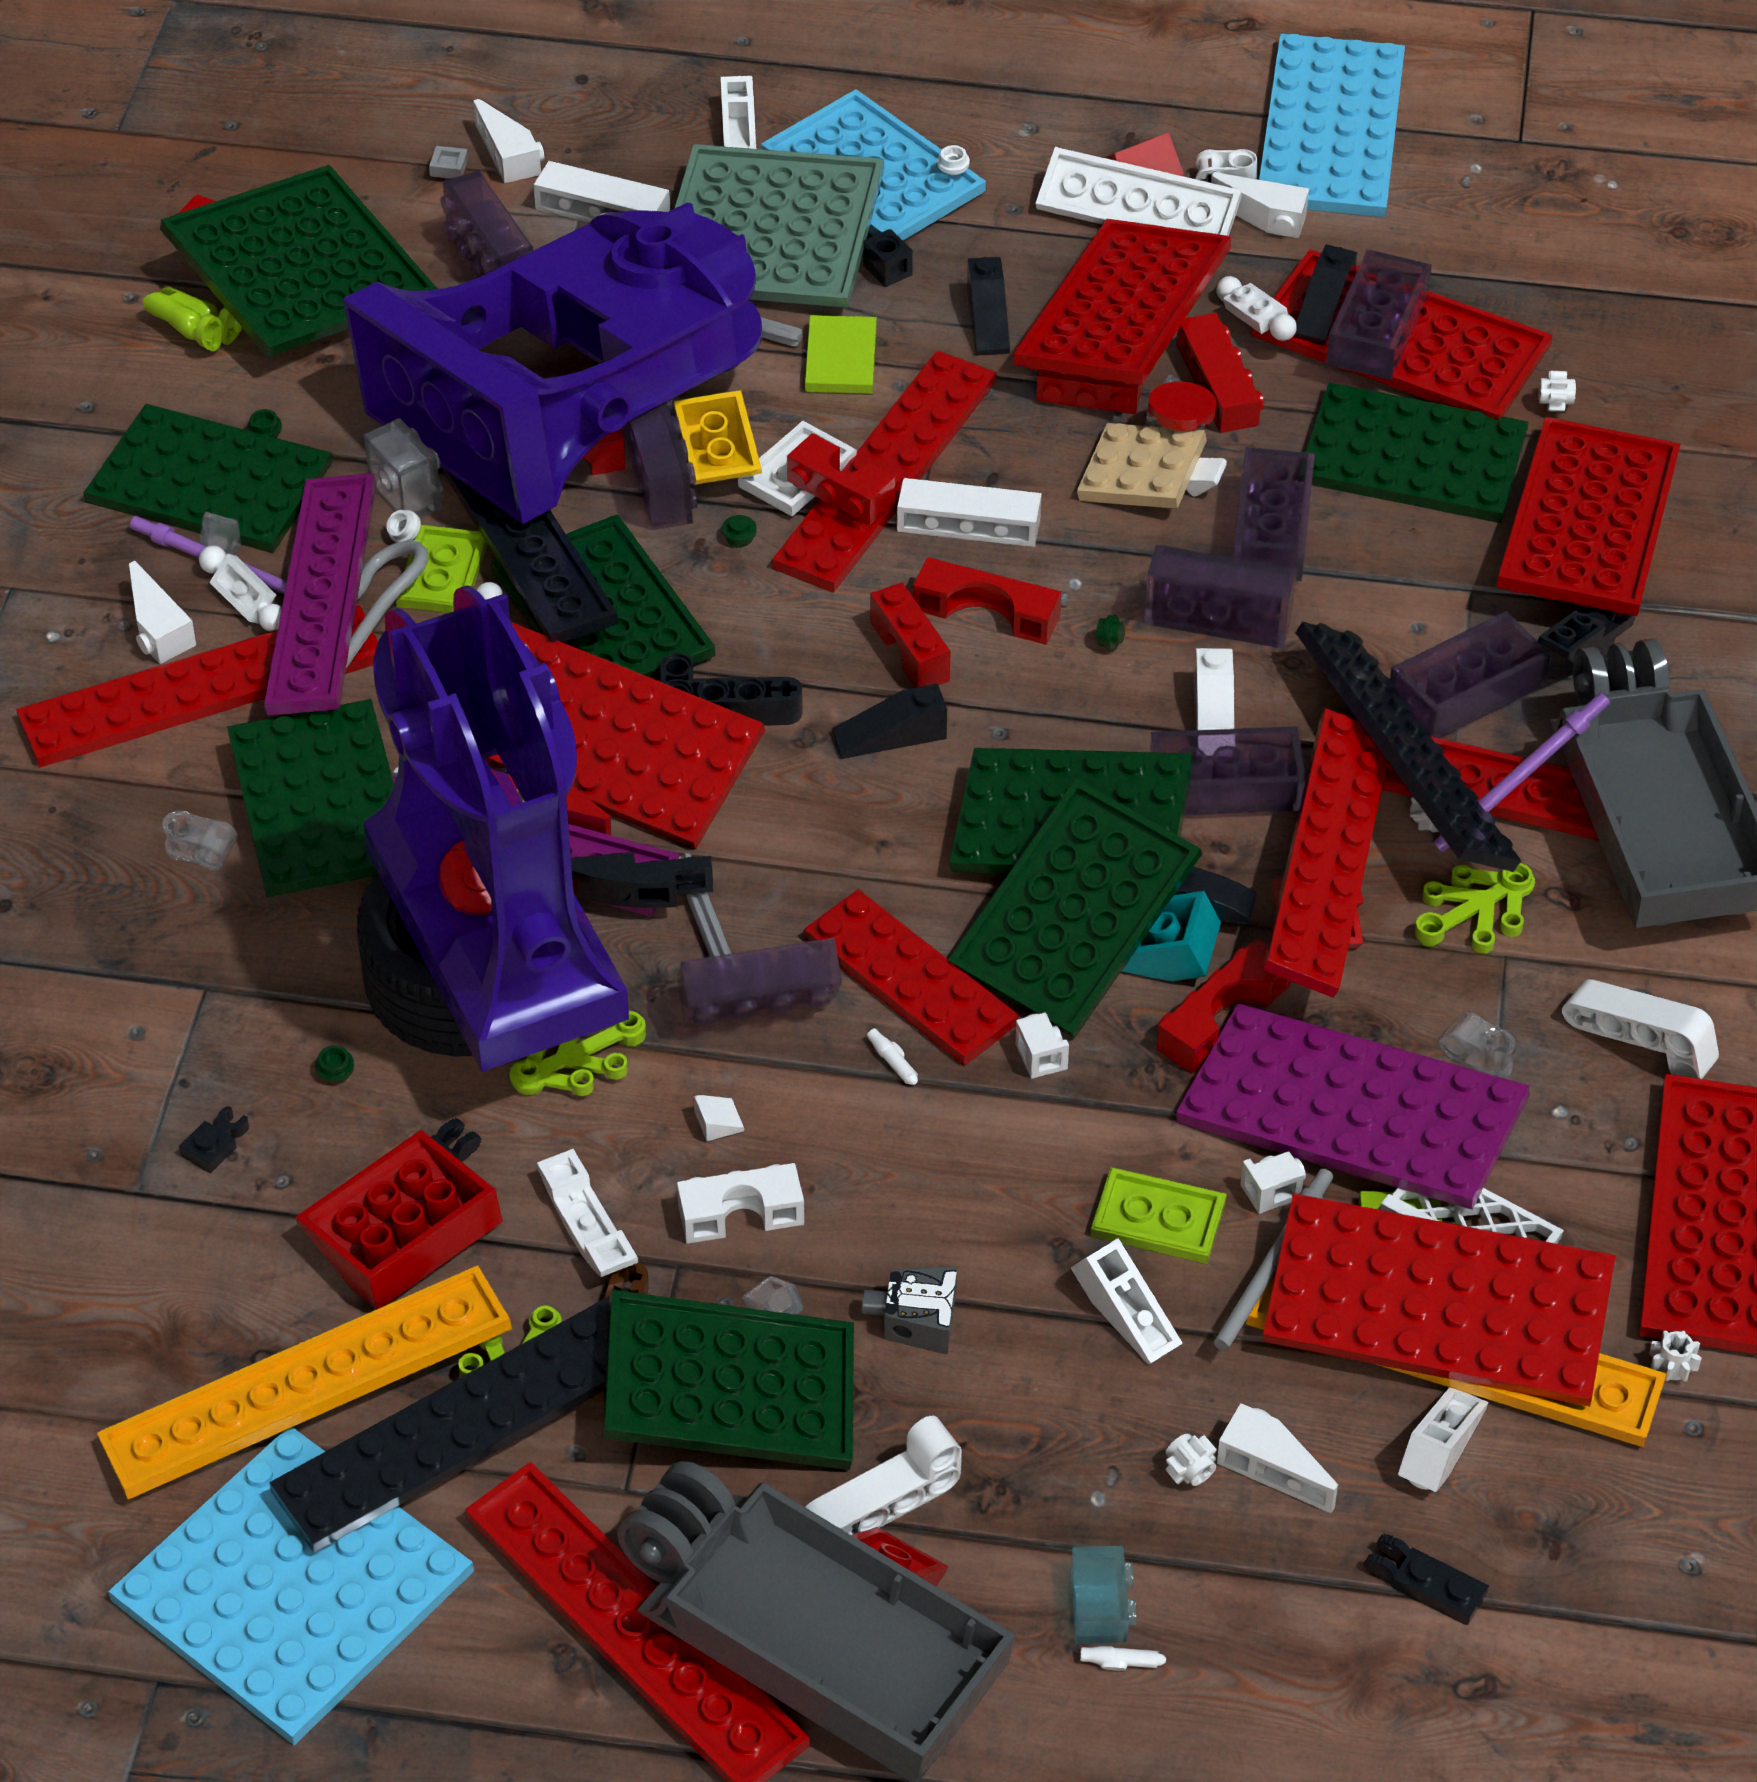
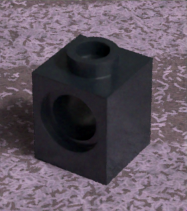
(888, 257)

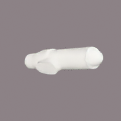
(893, 1056)
(1119, 1658)

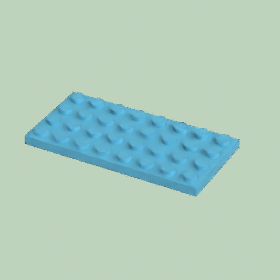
(1334, 121)

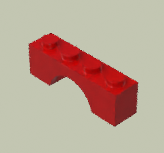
(949, 587)
(1191, 1029)

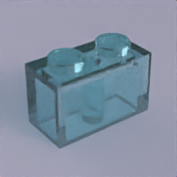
(1100, 1594)

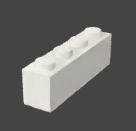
(587, 194)
(969, 512)

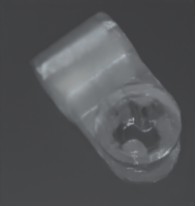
(201, 842)
(1476, 1042)

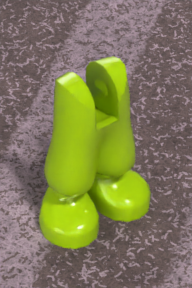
(193, 317)

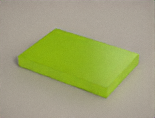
(841, 354)
(452, 563)
(1158, 1215)

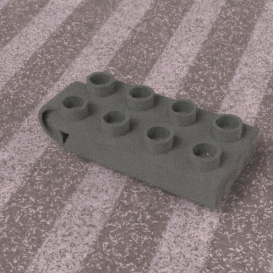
(1662, 790)
(813, 1616)

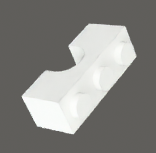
(769, 1191)

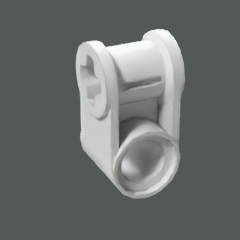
(1231, 162)

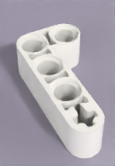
(1648, 1022)
(898, 1485)

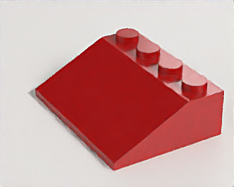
(401, 1218)

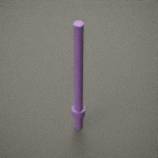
(166, 536)
(1575, 724)

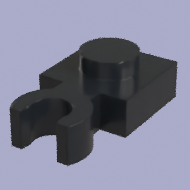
(214, 1143)

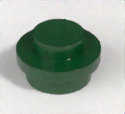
(265, 423)
(739, 530)
(1110, 632)
(334, 1064)

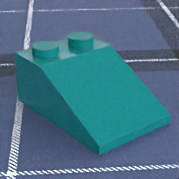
(1179, 941)

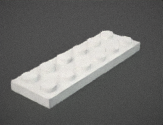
(1109, 189)

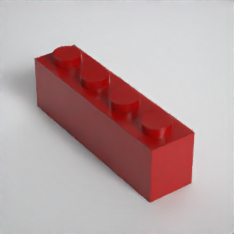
(1219, 368)

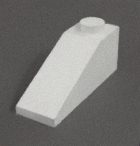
(508, 144)
(1269, 205)
(161, 623)
(1214, 689)
(1126, 1301)
(1441, 1439)
(1271, 1455)

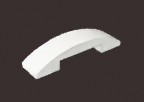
(583, 1214)

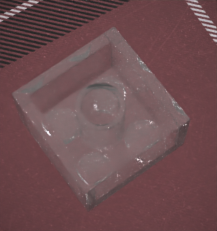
(403, 468)

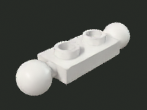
(1256, 308)
(241, 587)

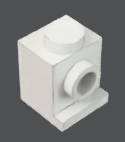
(1041, 1045)
(1272, 1181)

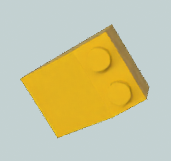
(718, 436)

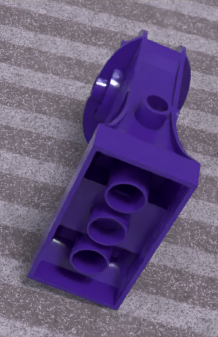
(633, 290)
(451, 699)

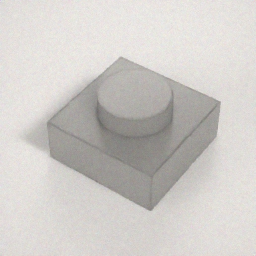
(448, 162)

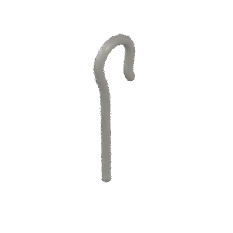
(392, 592)

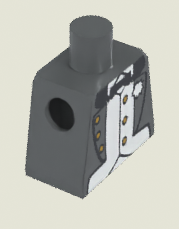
(916, 1307)

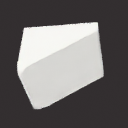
(1206, 475)
(717, 1116)

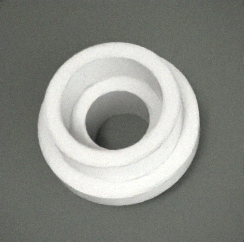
(953, 160)
(403, 525)

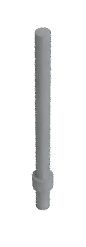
(1264, 1273)

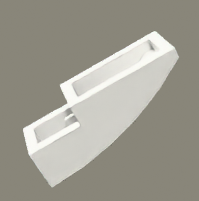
(738, 112)

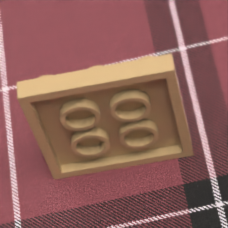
(1141, 466)

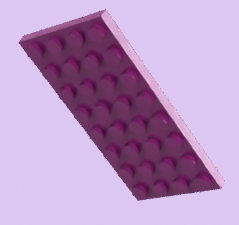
(1354, 1105)

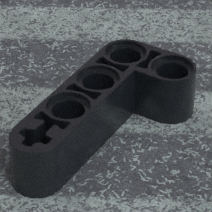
(760, 698)

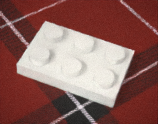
(773, 484)

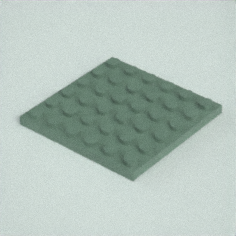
(797, 212)

